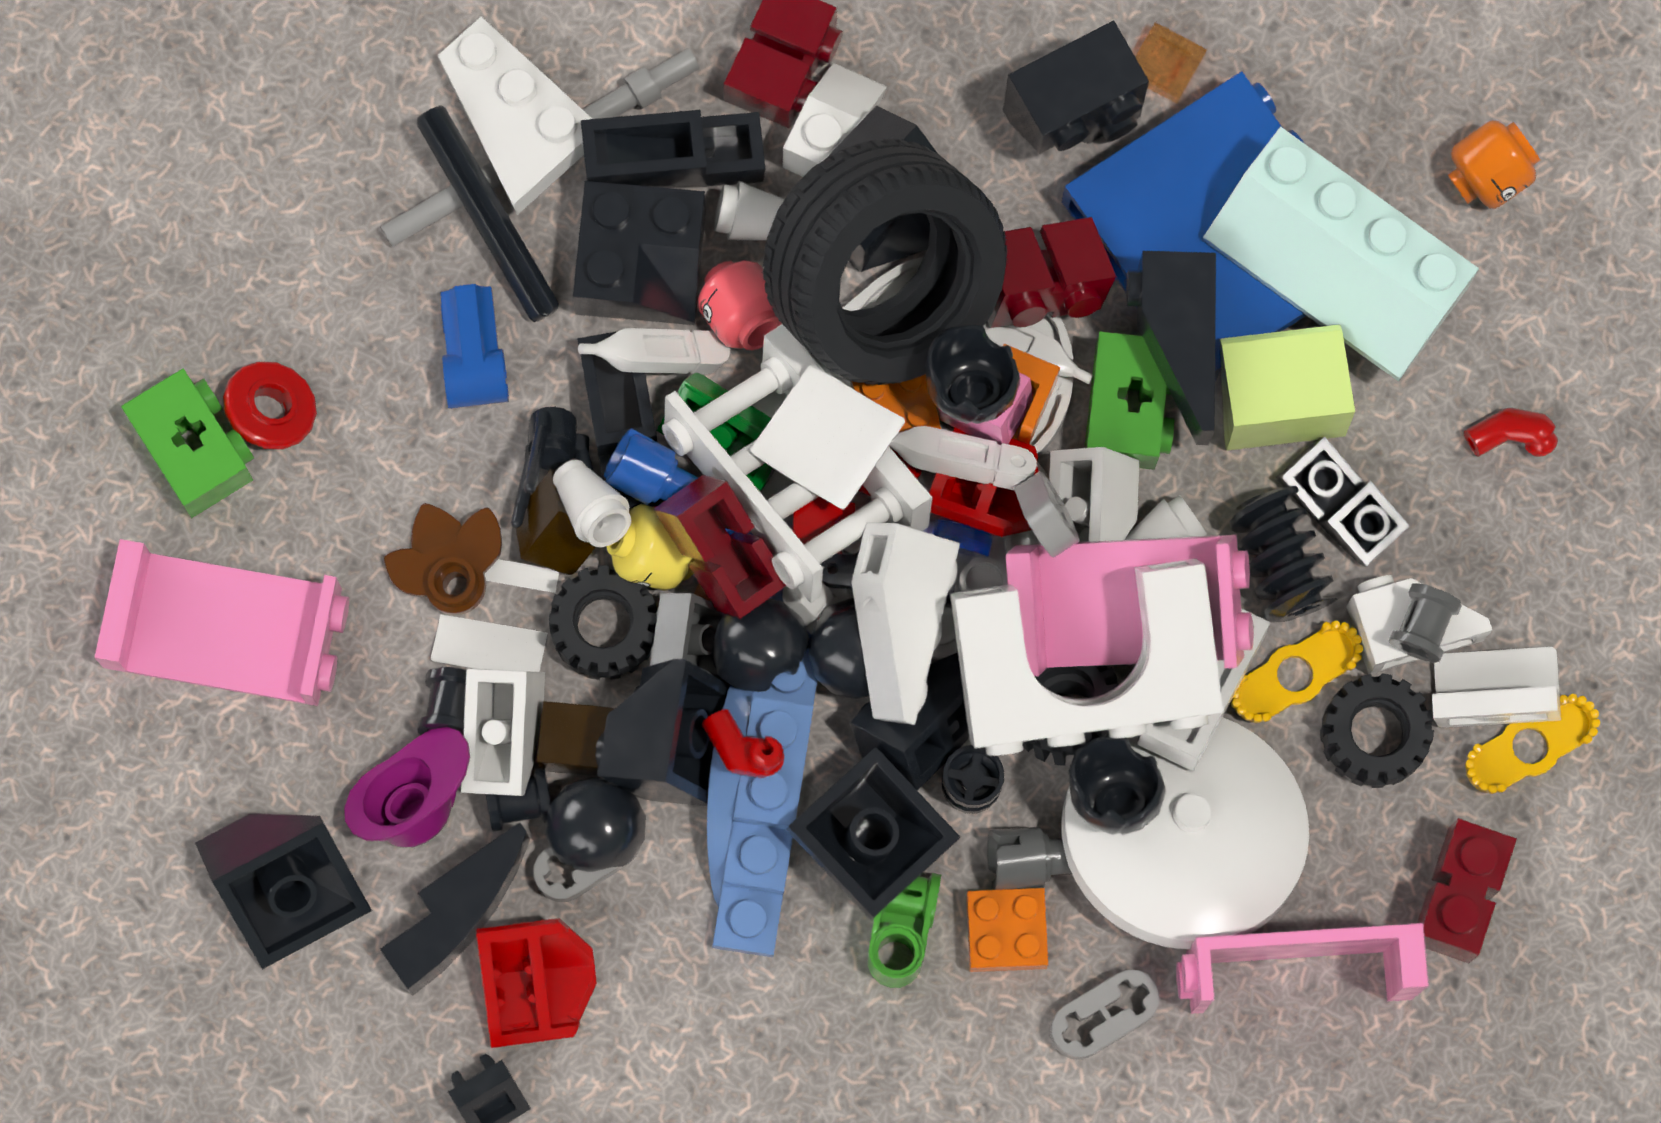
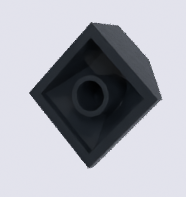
(873, 833)
(282, 881)

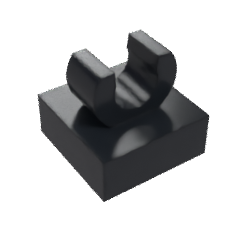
(489, 1095)

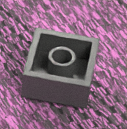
(685, 630)

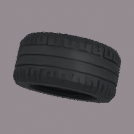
(833, 214)

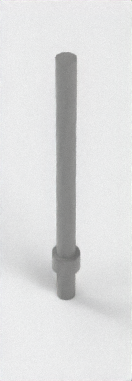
(640, 89)

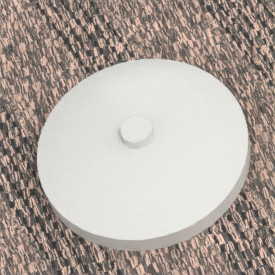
(1213, 856)

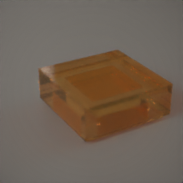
(1169, 61)

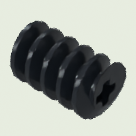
(1281, 555)

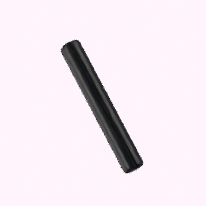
(487, 213)

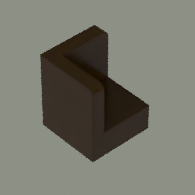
(548, 534)
(570, 737)

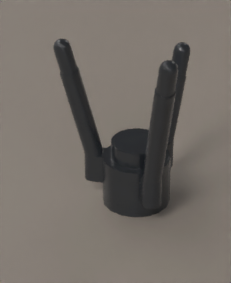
(550, 444)

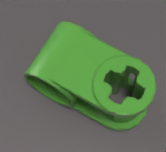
(906, 922)

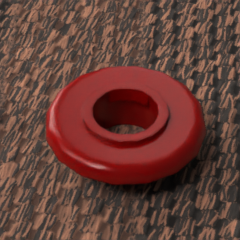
(285, 387)

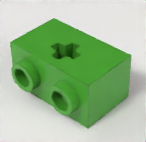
(1121, 366)
(169, 412)

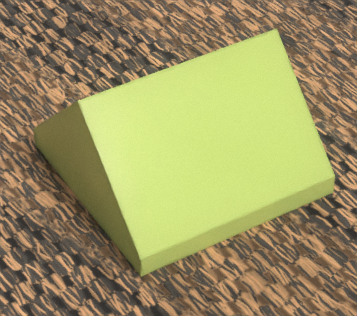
(1285, 387)

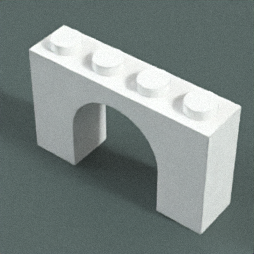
(1170, 682)

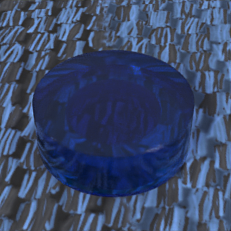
(972, 540)

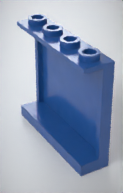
(1171, 189)

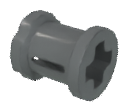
(1425, 622)

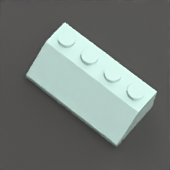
(1340, 253)

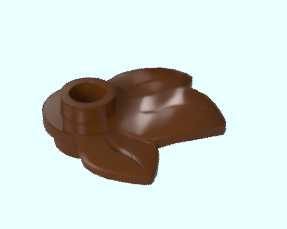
(447, 551)

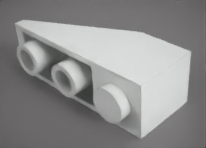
(899, 609)

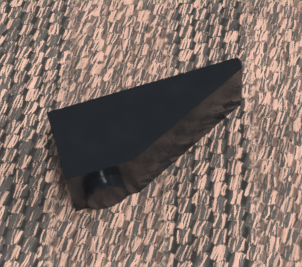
(1178, 325)
(937, 733)

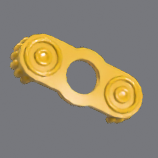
(1328, 654)
(1495, 765)

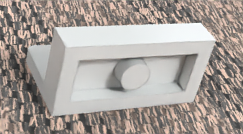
(1497, 687)

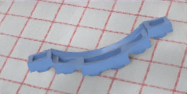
(751, 814)

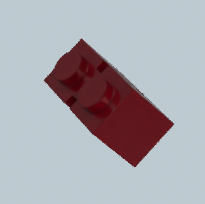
(778, 63)
(1062, 279)
(730, 568)
(1459, 913)

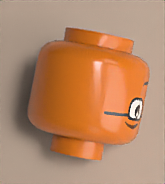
(1493, 164)

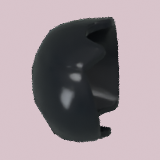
(971, 375)
(759, 645)
(837, 651)
(1115, 786)
(595, 825)

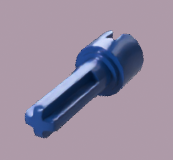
(646, 470)

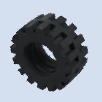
(594, 660)
(1387, 694)

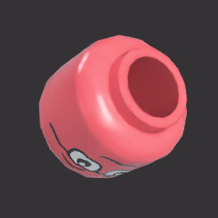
(737, 304)

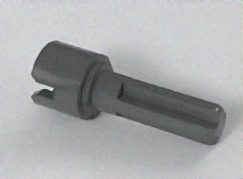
(1024, 858)

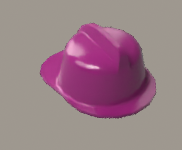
(410, 792)

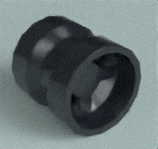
(973, 770)

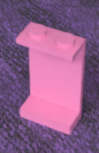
(1087, 602)
(220, 626)
(1401, 948)

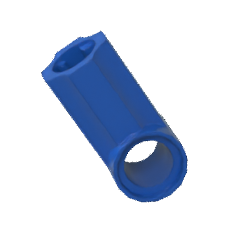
(473, 363)

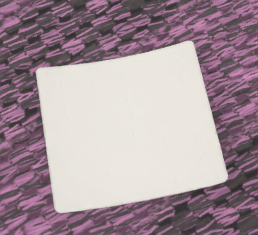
(827, 436)
(495, 645)

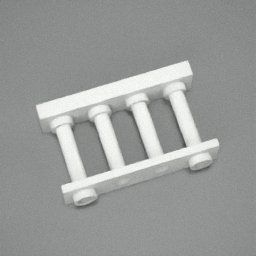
(893, 489)

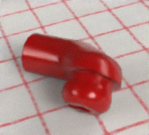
(1514, 425)
(742, 753)

